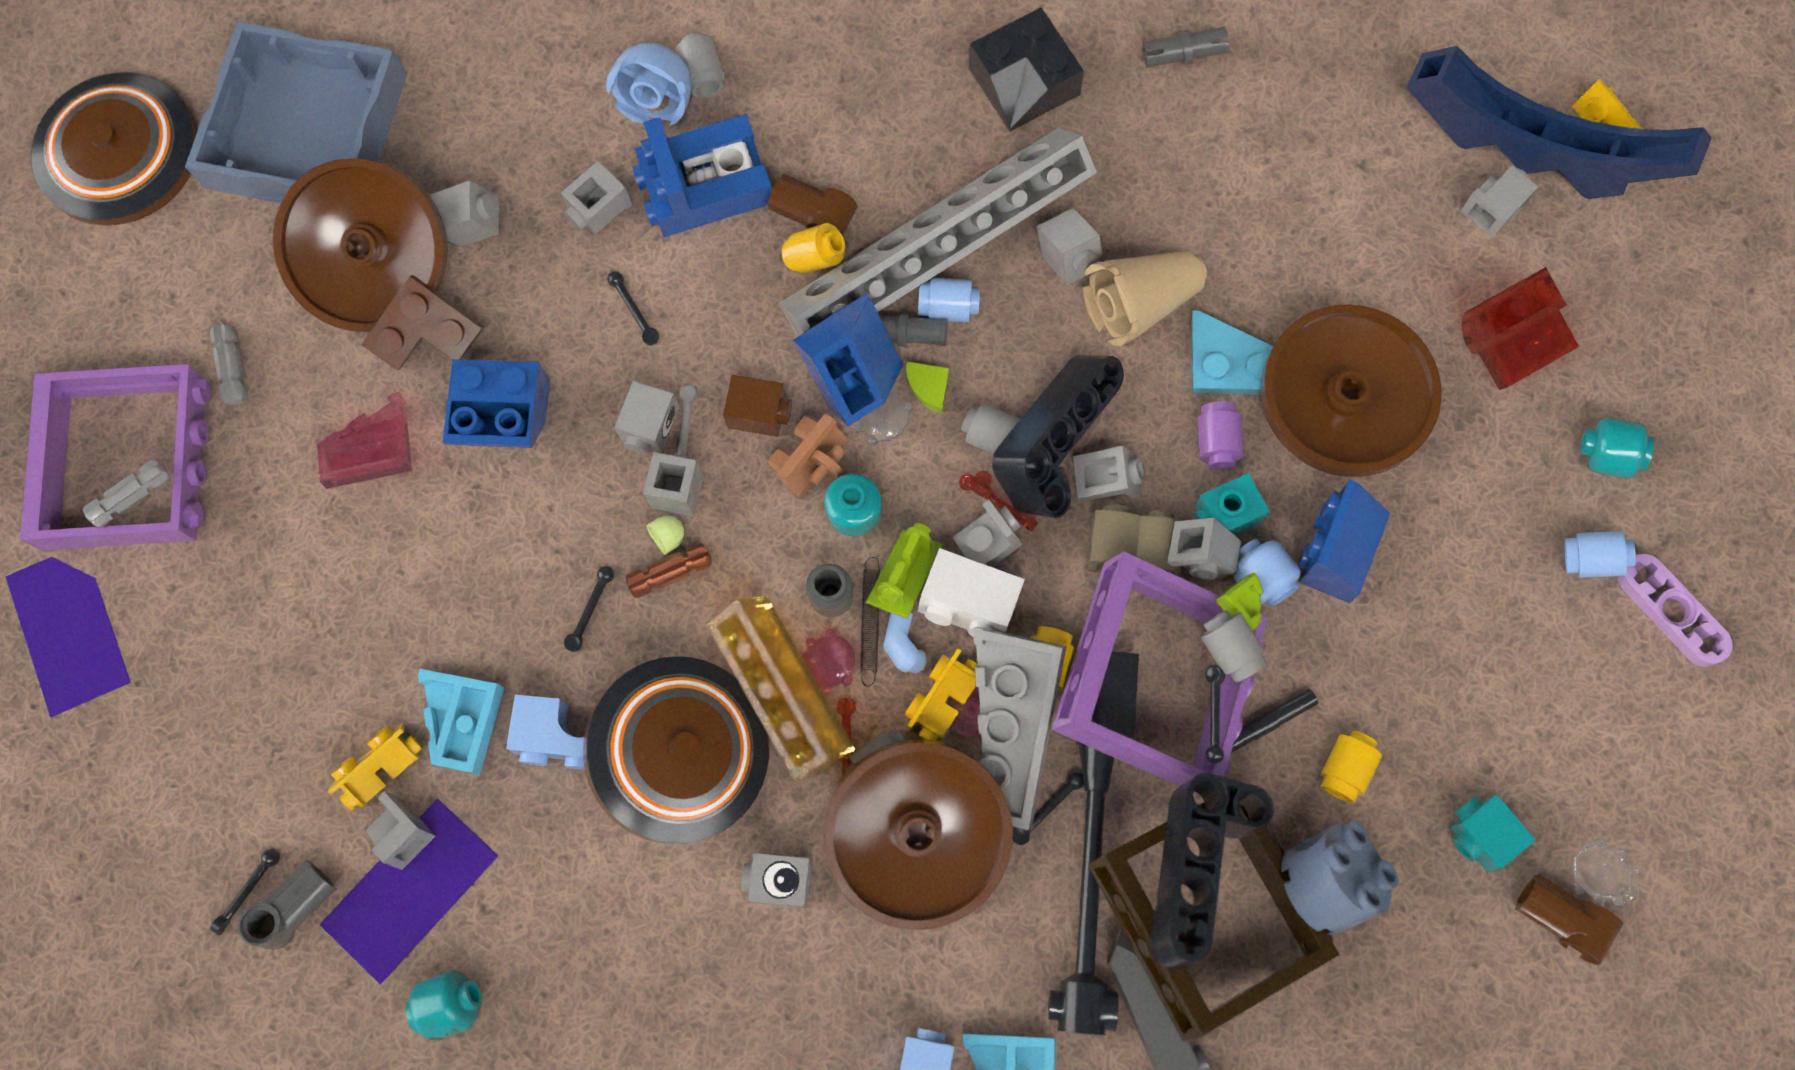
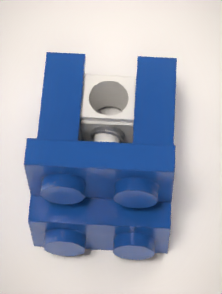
(704, 157)

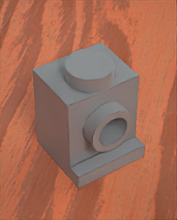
(593, 187)
(1499, 200)
(1206, 557)

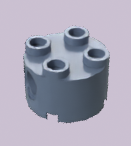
(1338, 878)

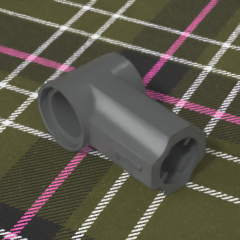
(290, 906)

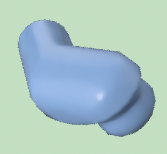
(901, 648)

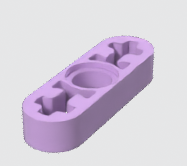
(1693, 611)

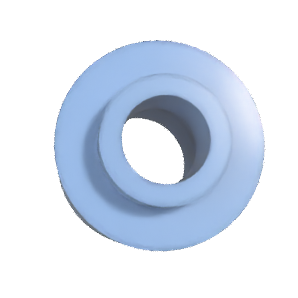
(948, 299)
(1599, 554)

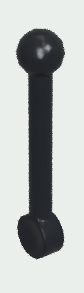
(649, 335)
(573, 641)
(1215, 676)
(1074, 782)
(268, 859)

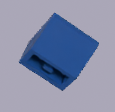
(851, 360)
(495, 403)
(1345, 543)

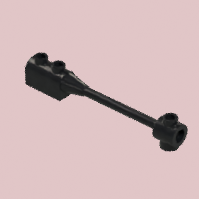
(1083, 998)

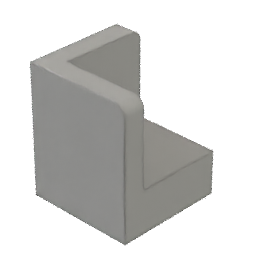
(398, 833)

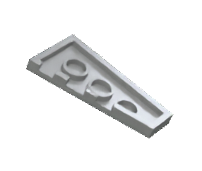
(1017, 706)

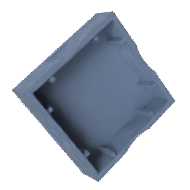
(290, 108)

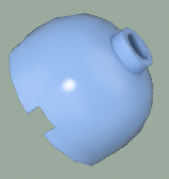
(643, 79)

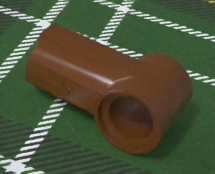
(811, 205)
(1576, 922)

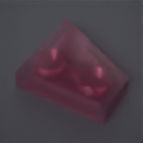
(367, 447)

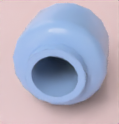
(1273, 568)

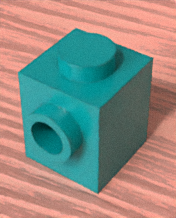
(1234, 505)
(1489, 833)

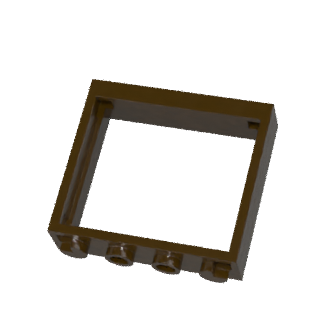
(1177, 987)

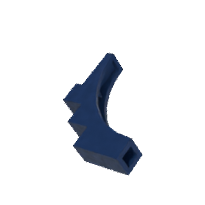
(1536, 139)

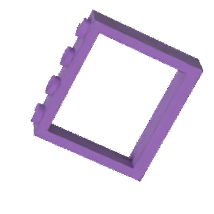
(49, 446)
(1093, 654)

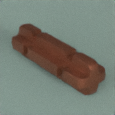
(668, 570)

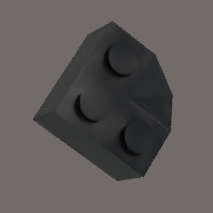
(1025, 69)

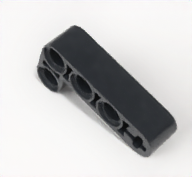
(1049, 430)
(1202, 872)

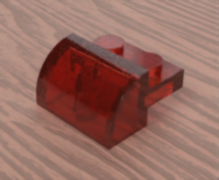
(1519, 329)

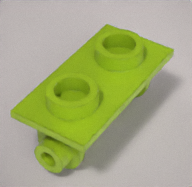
(905, 571)

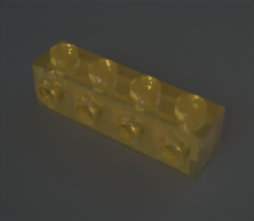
(780, 687)

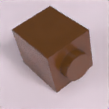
(756, 406)

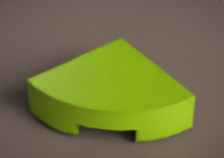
(928, 384)
(1244, 598)

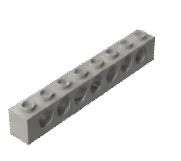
(947, 230)

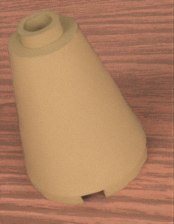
(1140, 291)

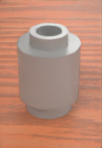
(703, 64)
(987, 427)
(1233, 645)

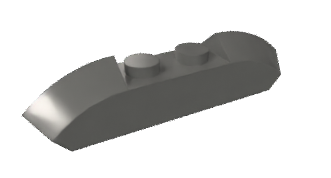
(1148, 1013)

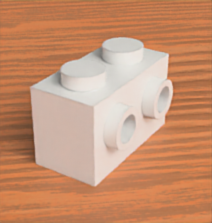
(969, 594)

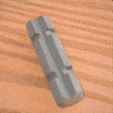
(228, 364)
(126, 493)

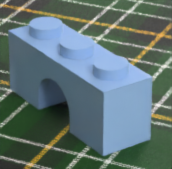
(541, 732)

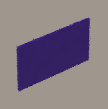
(67, 634)
(398, 907)

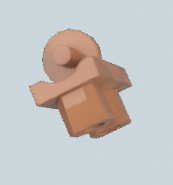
(813, 458)

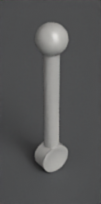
(688, 395)

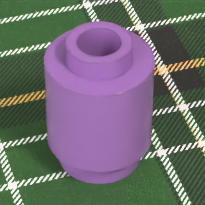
(1220, 435)

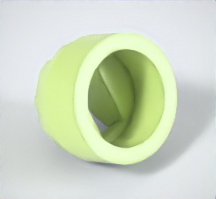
(666, 533)

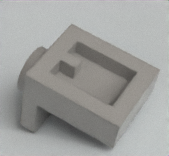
(1108, 474)
(990, 536)

